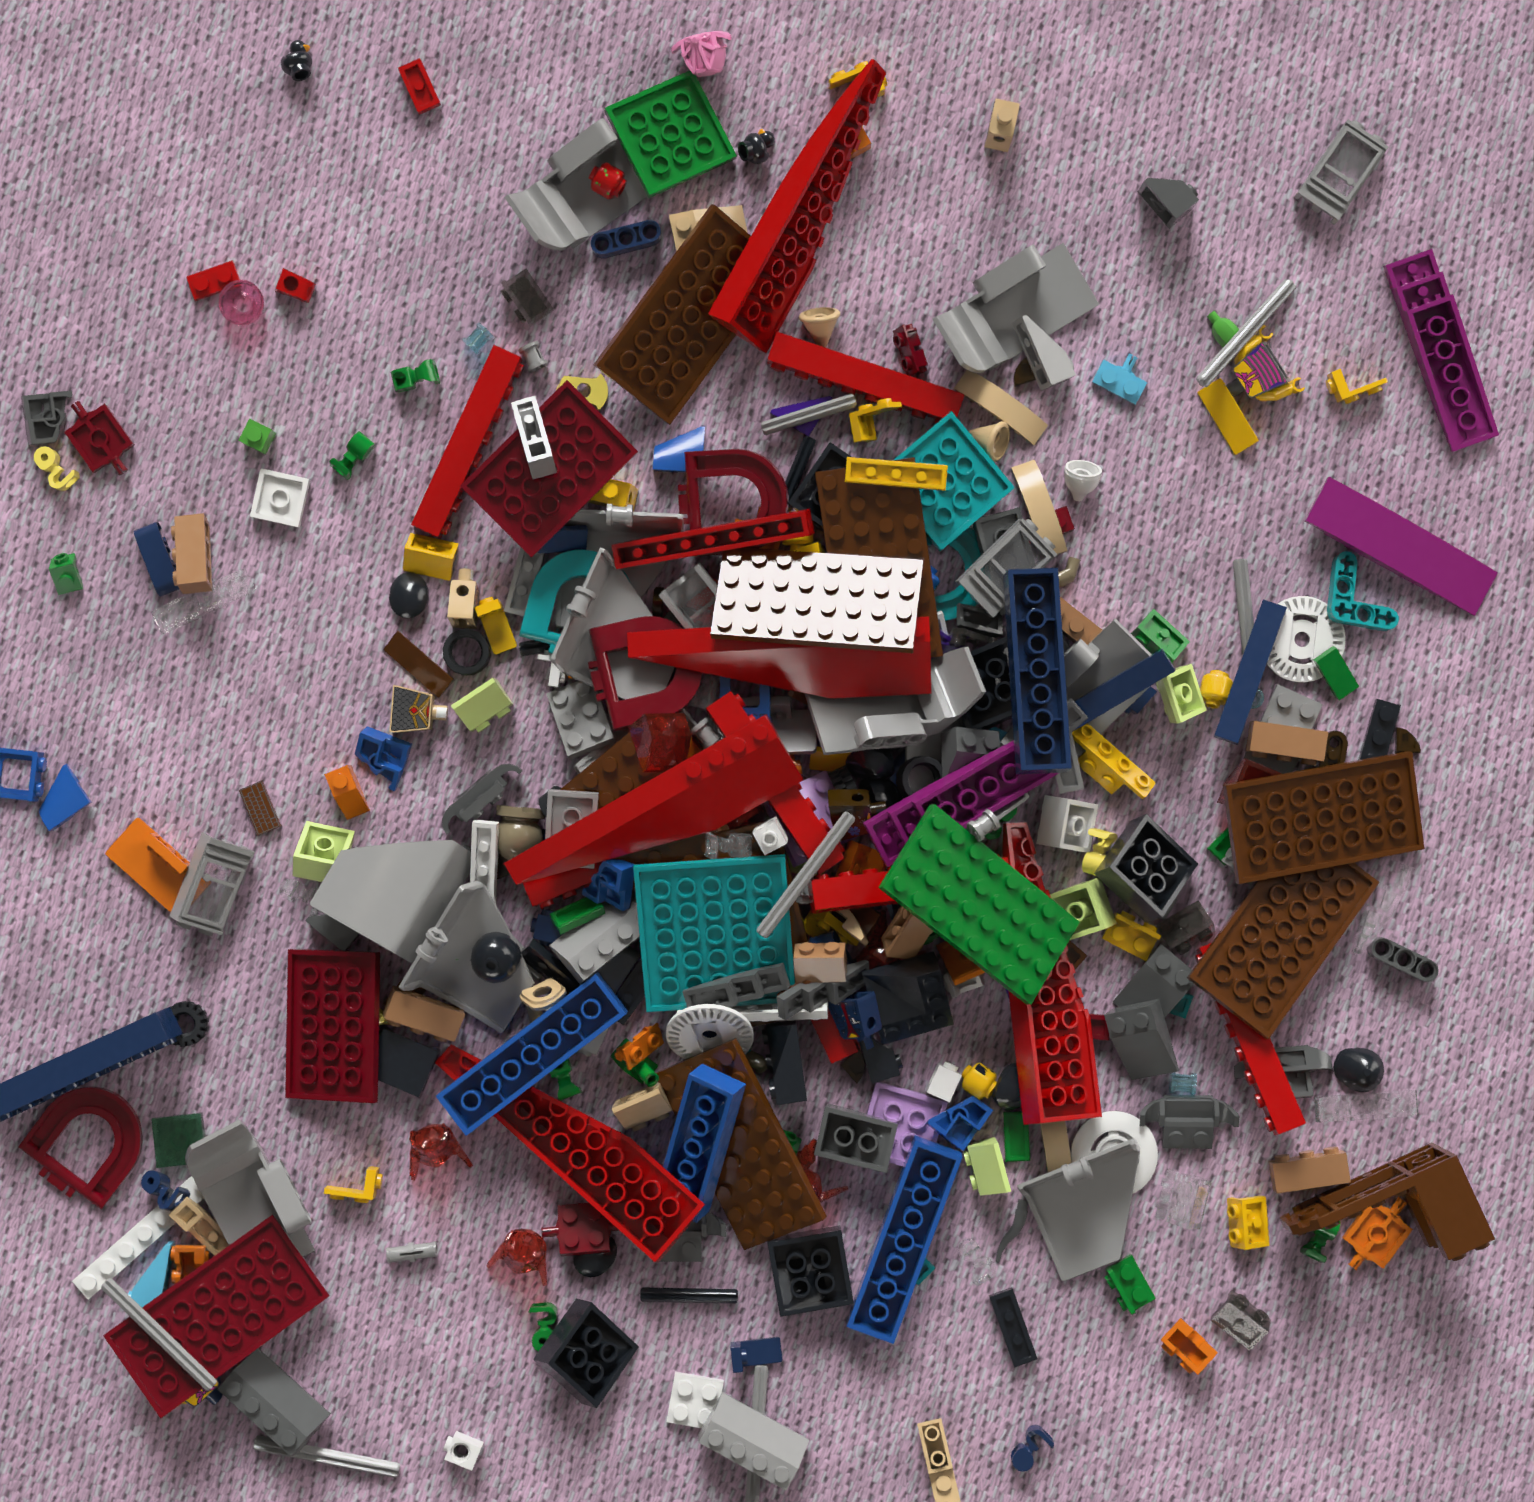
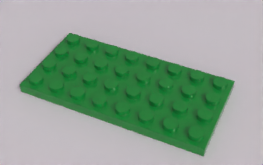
(979, 904)

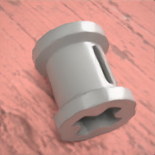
(533, 356)

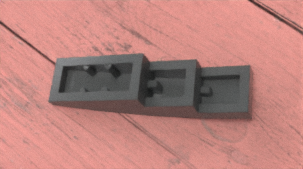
(739, 987)
(816, 994)

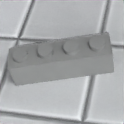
(597, 941)
(753, 1441)

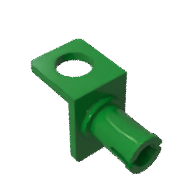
(642, 1071)

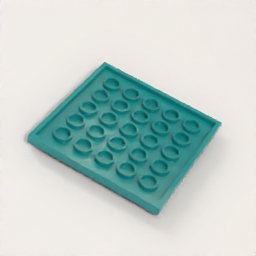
(703, 924)

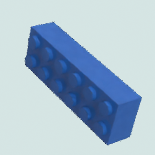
(703, 1132)

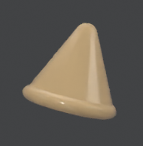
(820, 323)
(993, 439)

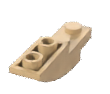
(938, 1461)

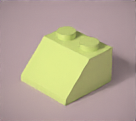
(1181, 695)
(483, 705)
(319, 849)
(1088, 905)
(987, 1167)

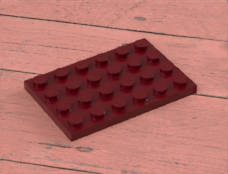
(586, 457)
(332, 1025)

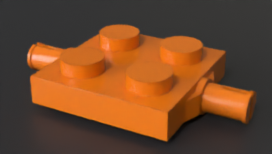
(1377, 1234)

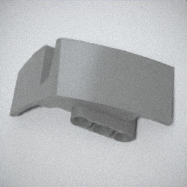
(562, 206)
(1028, 284)
(1095, 664)
(900, 720)
(245, 1186)

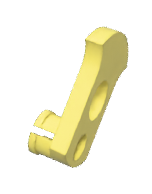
(597, 386)

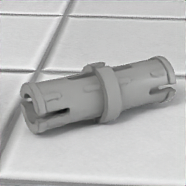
(410, 1252)

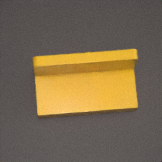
(429, 556)

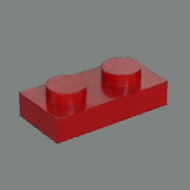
(419, 86)
(212, 280)

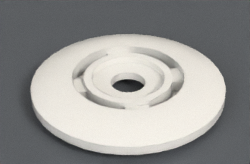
(1321, 634)
(686, 1029)
(1120, 1128)

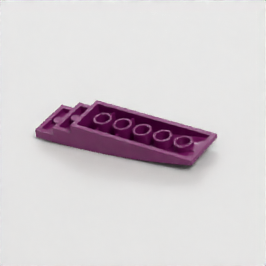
(1441, 349)
(1400, 546)
(963, 795)

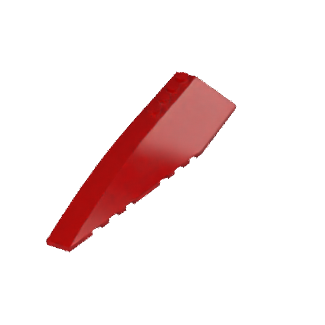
(786, 238)
(797, 668)
(675, 805)
(1055, 1031)
(597, 1163)

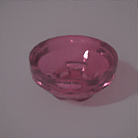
(232, 294)

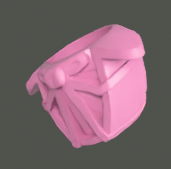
(703, 52)

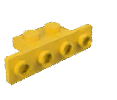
(1108, 764)

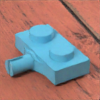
(1120, 380)

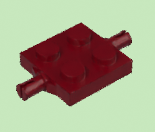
(99, 438)
(580, 1230)

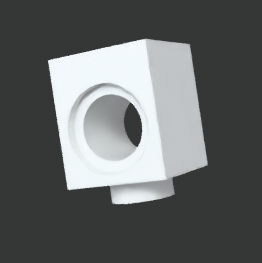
(770, 835)
(944, 1081)
(467, 1460)

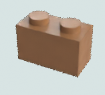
(820, 962)

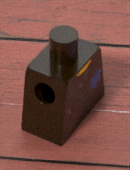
(858, 804)

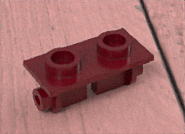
(905, 339)

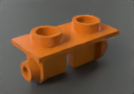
(642, 1045)

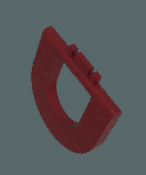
(729, 463)
(624, 713)
(117, 1166)

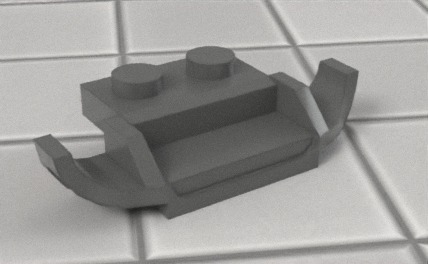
(478, 795)
(1297, 1065)
(1188, 1119)
(689, 1245)

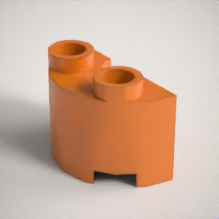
(187, 1260)
(1189, 1346)

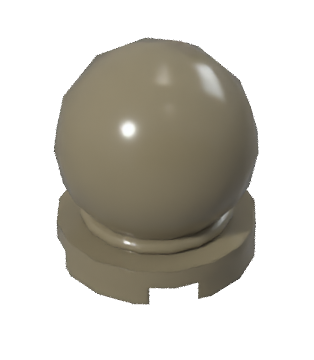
(518, 829)

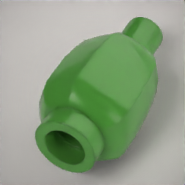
(1222, 328)

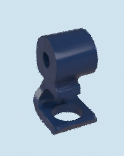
(159, 1185)
(1023, 1453)

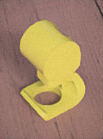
(48, 461)
(1094, 858)

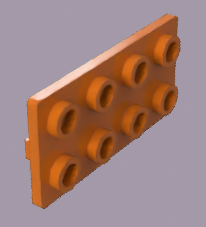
(150, 862)

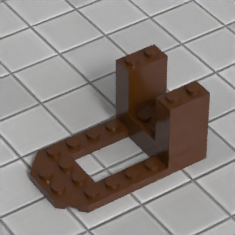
(1434, 1193)

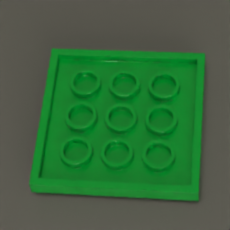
(670, 133)

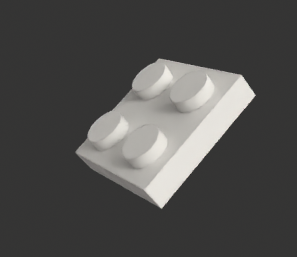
(280, 498)
(693, 1399)

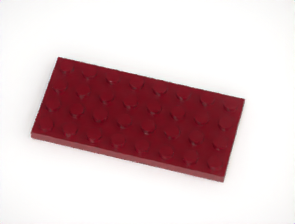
(219, 1313)

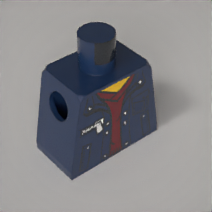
(857, 1018)

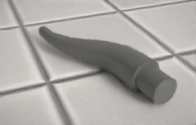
(1018, 1223)

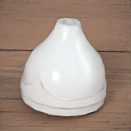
(1081, 477)

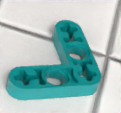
(1347, 602)

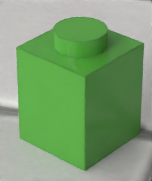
(257, 436)

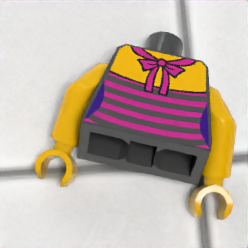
(1260, 372)

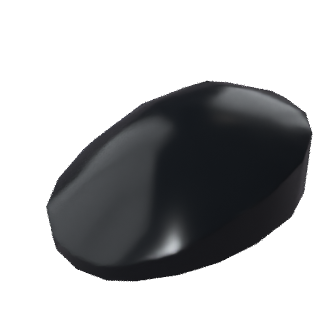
(409, 595)
(595, 1264)

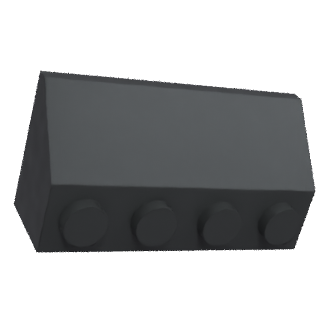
(274, 1402)

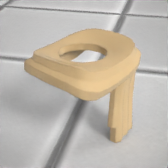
(536, 1004)

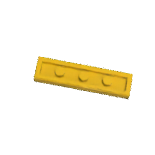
(896, 473)

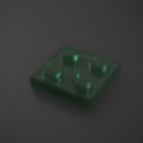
(174, 1135)

